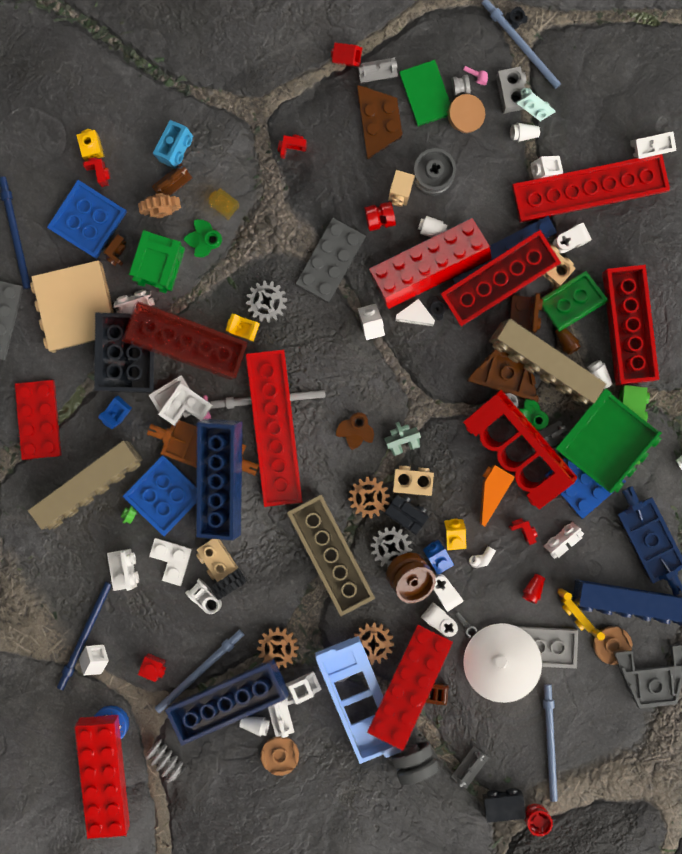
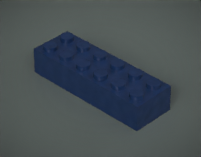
(219, 479)
(628, 602)
(227, 702)

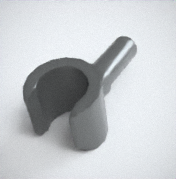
(467, 626)

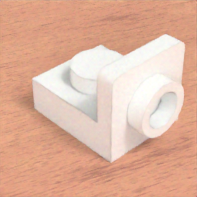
(546, 167)

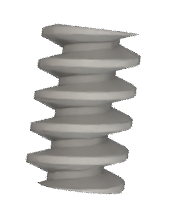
(165, 762)

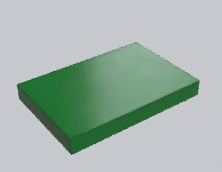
(425, 92)
(573, 301)

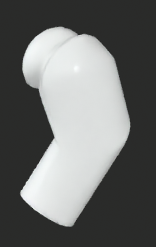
(482, 560)

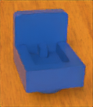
(115, 413)
(438, 557)

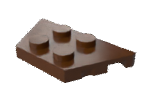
(379, 120)
(506, 375)

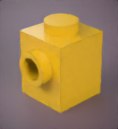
(90, 144)

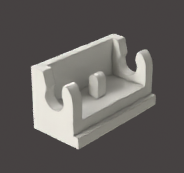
(654, 145)

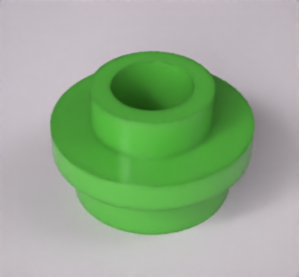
(128, 514)

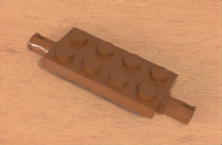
(181, 444)

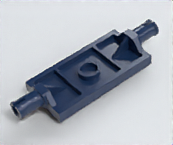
(651, 540)

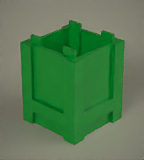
(157, 261)

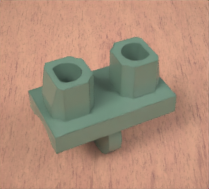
(402, 435)

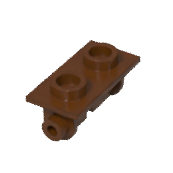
(172, 181)

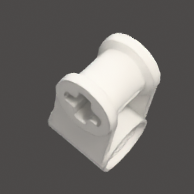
(573, 238)
(447, 594)
(203, 596)
(437, 618)

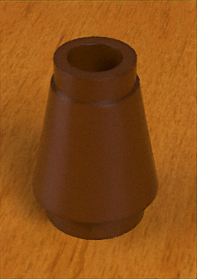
(567, 341)

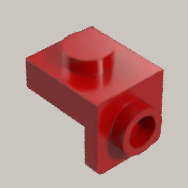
(295, 142)
(101, 171)
(528, 532)

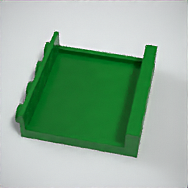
(609, 442)

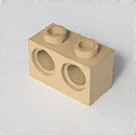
(401, 188)
(566, 263)
(412, 486)

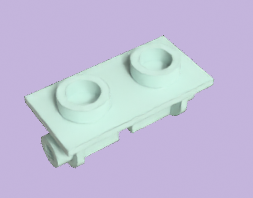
(534, 105)

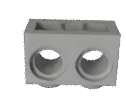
(507, 90)

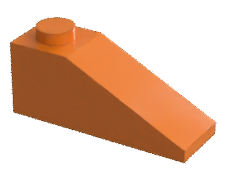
(493, 490)

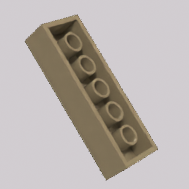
(547, 363)
(85, 485)
(331, 555)

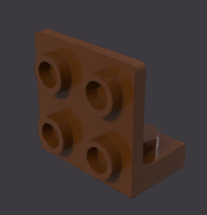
(525, 311)

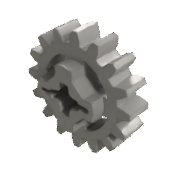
(258, 305)
(395, 539)

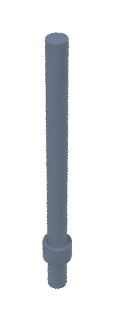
(497, 15)
(227, 645)
(548, 705)

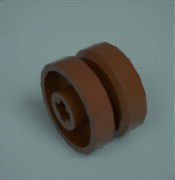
(410, 577)

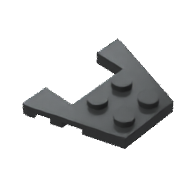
(652, 685)

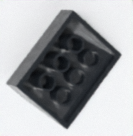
(118, 363)

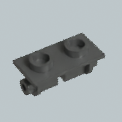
(553, 434)
(469, 767)

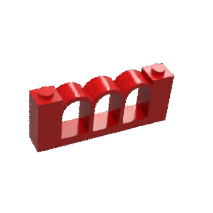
(539, 492)

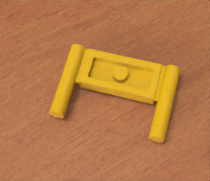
(581, 621)

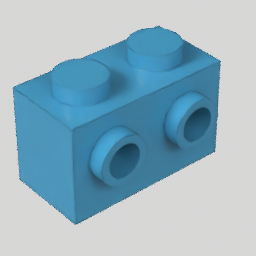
(173, 144)

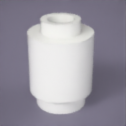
(431, 227)

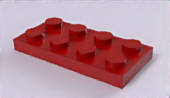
(38, 419)

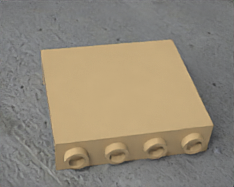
(69, 304)

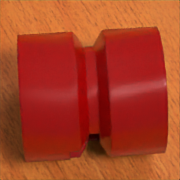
(373, 215)
(538, 820)

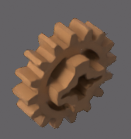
(159, 205)
(377, 487)
(381, 642)
(283, 653)

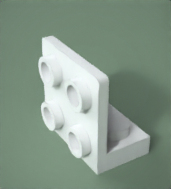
(122, 569)

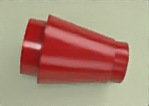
(534, 589)

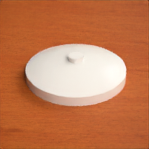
(502, 663)

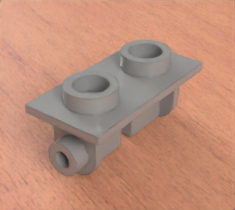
(378, 70)

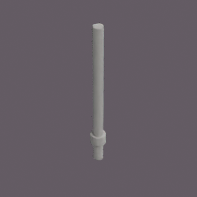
(230, 402)

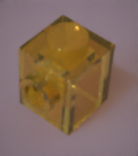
(223, 203)

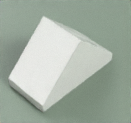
(415, 314)

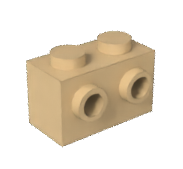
(217, 559)

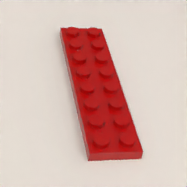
(590, 187)
(274, 428)

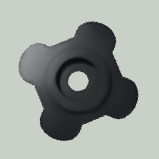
(522, 18)
(442, 308)

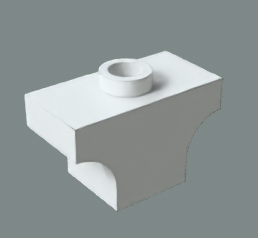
(371, 321)
(302, 688)

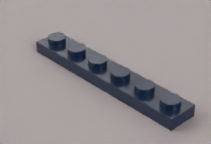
(507, 243)

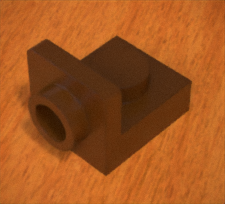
(116, 247)

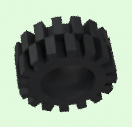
(228, 584)

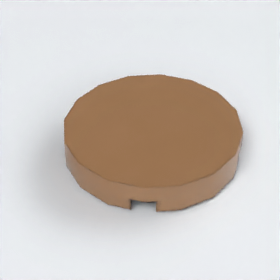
(466, 113)
(615, 640)
(280, 755)

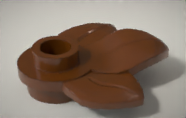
(353, 433)

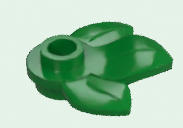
(200, 238)
(532, 411)

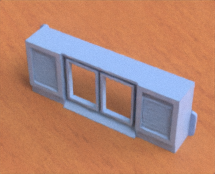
(339, 663)

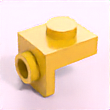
(242, 327)
(455, 534)

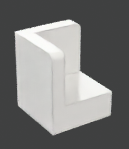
(93, 660)

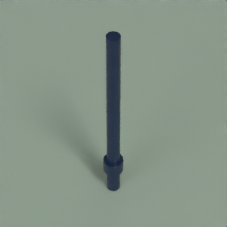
(6, 197)
(69, 669)

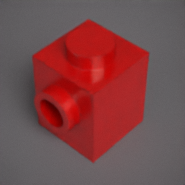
(346, 54)
(152, 667)

